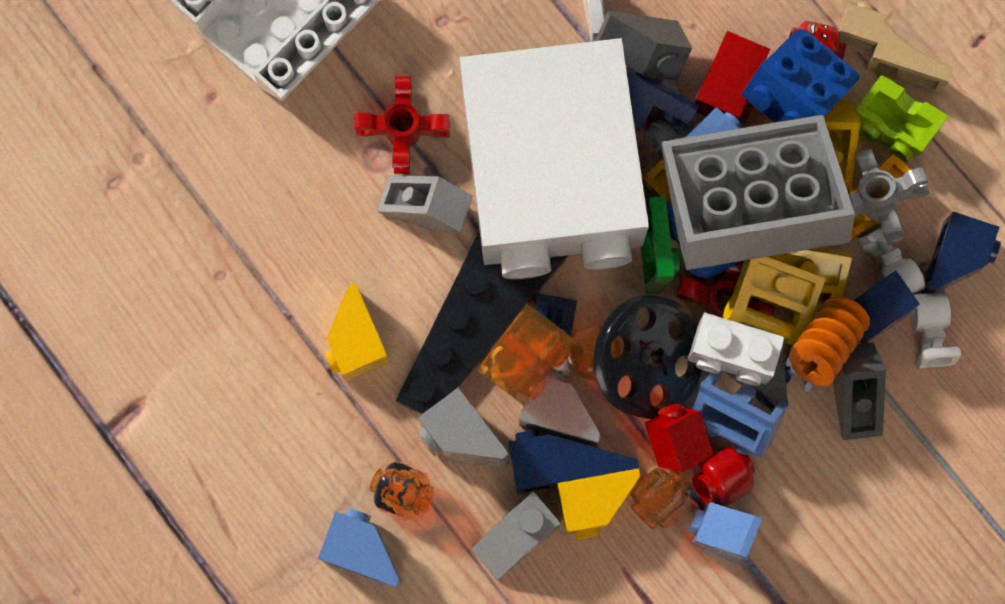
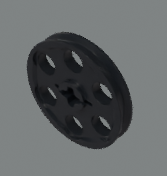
(634, 356)

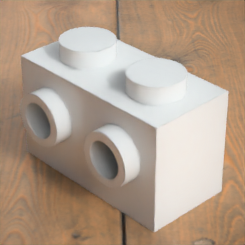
(735, 350)

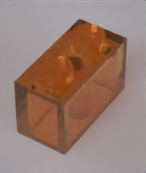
(526, 355)

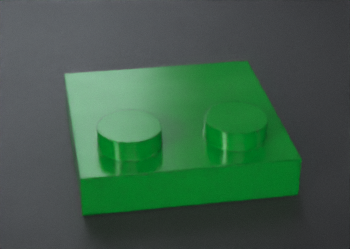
(657, 255)

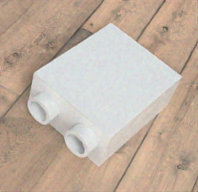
(554, 156)

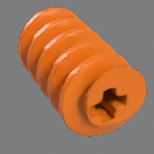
(829, 340)

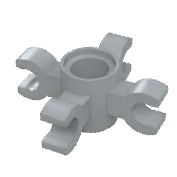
(885, 209)

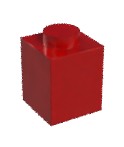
(678, 438)

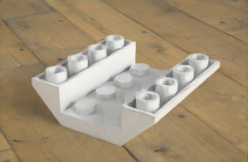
(274, 39)

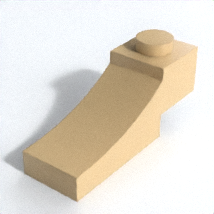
(890, 56)

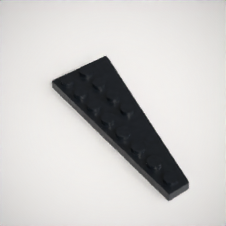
(467, 327)

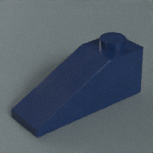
(549, 460)

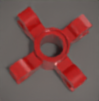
(433, 125)
(695, 292)

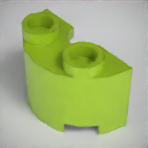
(897, 119)

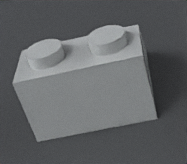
(460, 433)

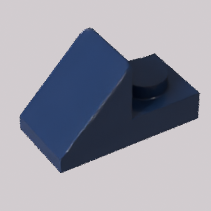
(647, 93)

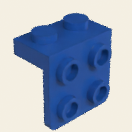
(800, 80)

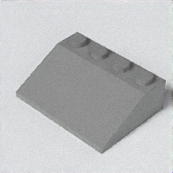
(757, 192)

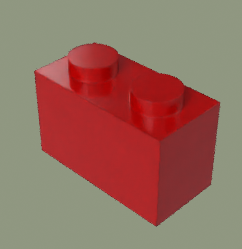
(729, 75)

